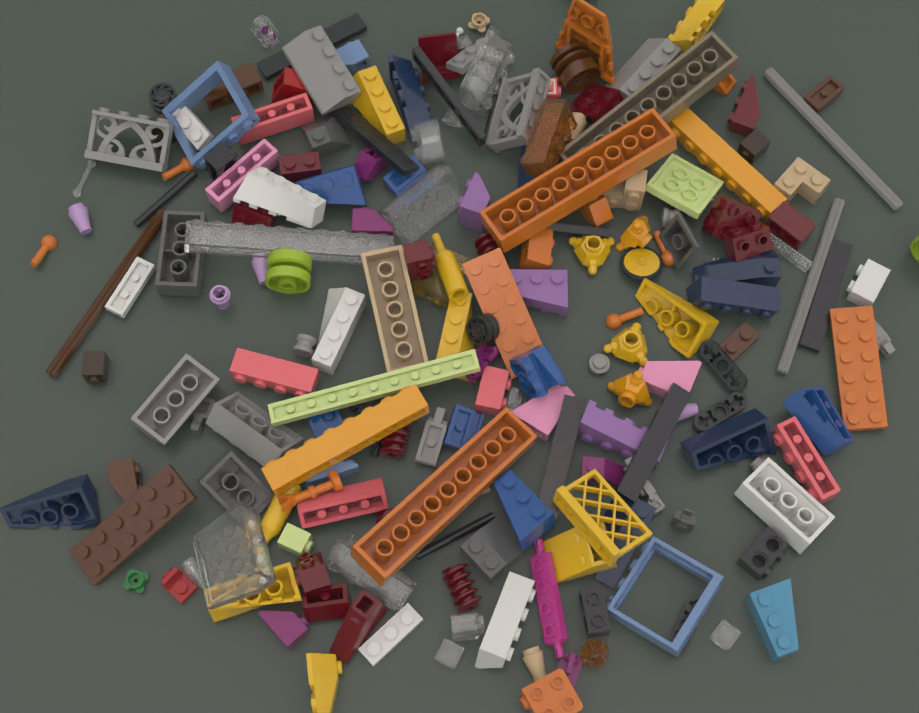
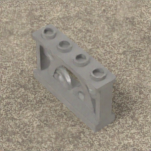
(533, 91)
(105, 151)

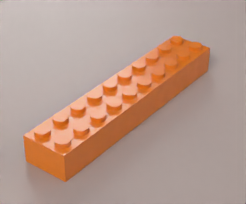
(578, 180)
(442, 496)

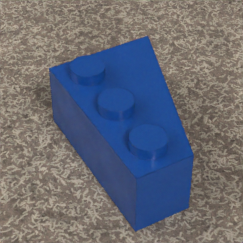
(337, 186)
(819, 419)
(524, 510)

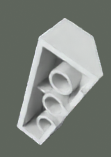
(281, 197)
(339, 321)
(505, 622)

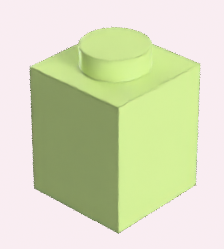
(295, 540)

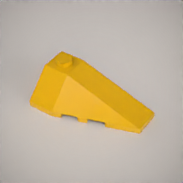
(677, 318)
(323, 680)

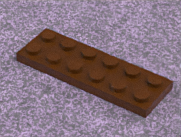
(133, 524)

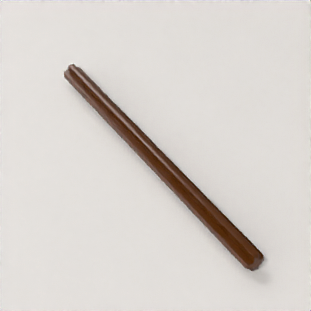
(98, 305)

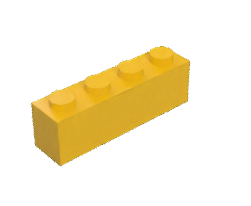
(696, 23)
(377, 105)
(454, 333)
(281, 591)

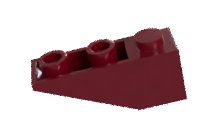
(748, 110)
(357, 625)

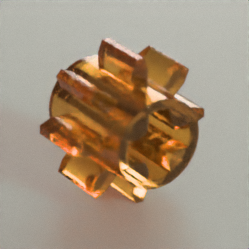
(594, 653)

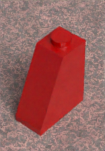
(288, 86)

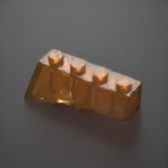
(548, 136)

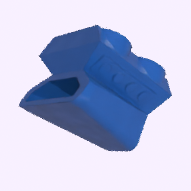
(536, 371)

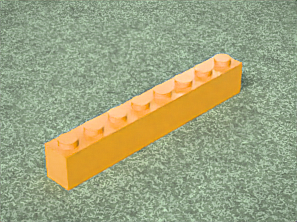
(726, 163)
(345, 440)

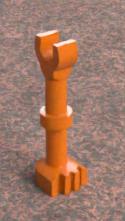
(287, 501)

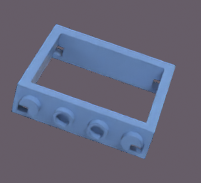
(198, 90)
(637, 567)

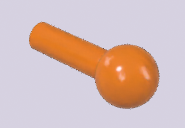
(184, 165)
(48, 243)
(666, 255)
(614, 321)

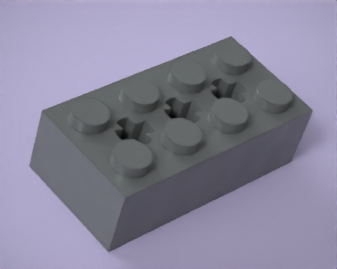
(178, 271)

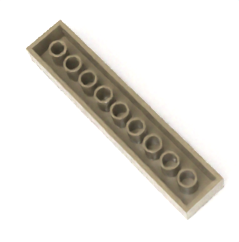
(667, 92)

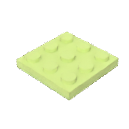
(684, 186)

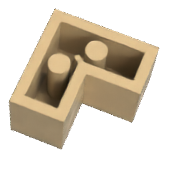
(804, 180)
(628, 193)

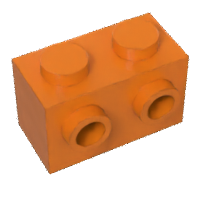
(537, 251)

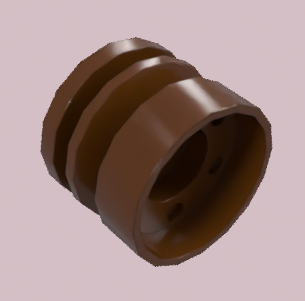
(575, 67)

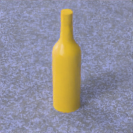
(449, 271)
(274, 517)

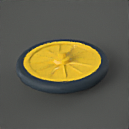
(641, 263)

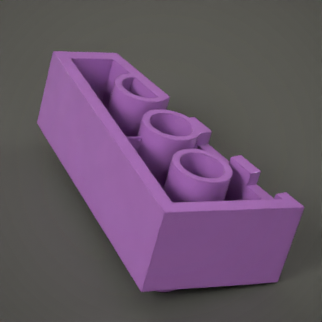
(543, 289)
(611, 432)

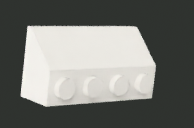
(784, 505)

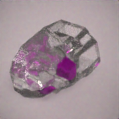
(265, 32)

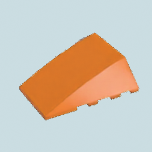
(592, 27)

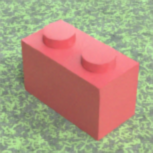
(492, 391)

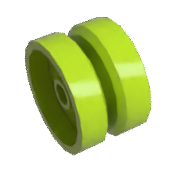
(288, 271)

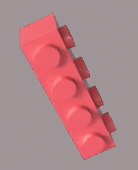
(279, 118)
(273, 373)
(805, 460)
(347, 503)

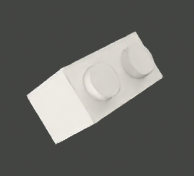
(868, 283)

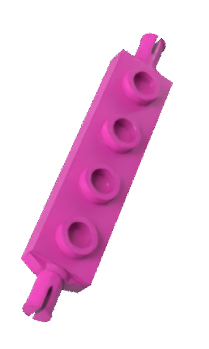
(548, 599)

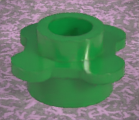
(132, 574)

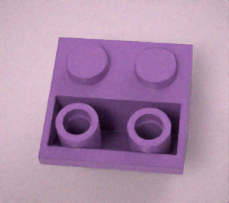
(472, 203)

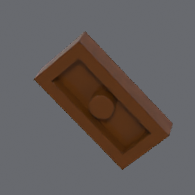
(824, 93)
(740, 341)

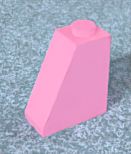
(662, 374)
(543, 413)

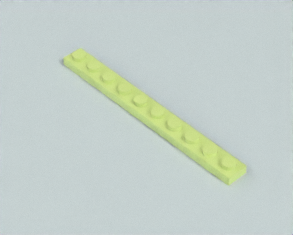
(373, 387)

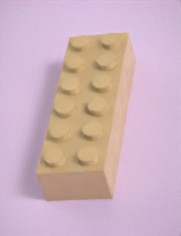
(394, 308)

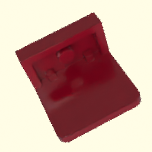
(439, 50)
(596, 101)
(728, 214)
(249, 216)

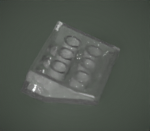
(233, 557)

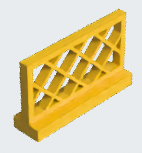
(590, 529)

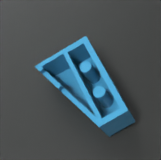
(775, 618)

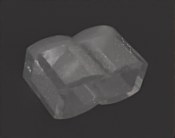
(428, 141)
(466, 626)

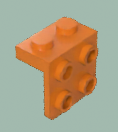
(551, 695)

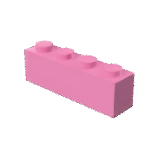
(224, 188)

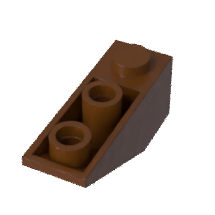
(124, 477)

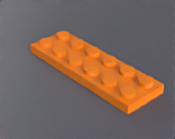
(500, 296)
(858, 368)

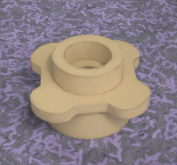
(479, 17)

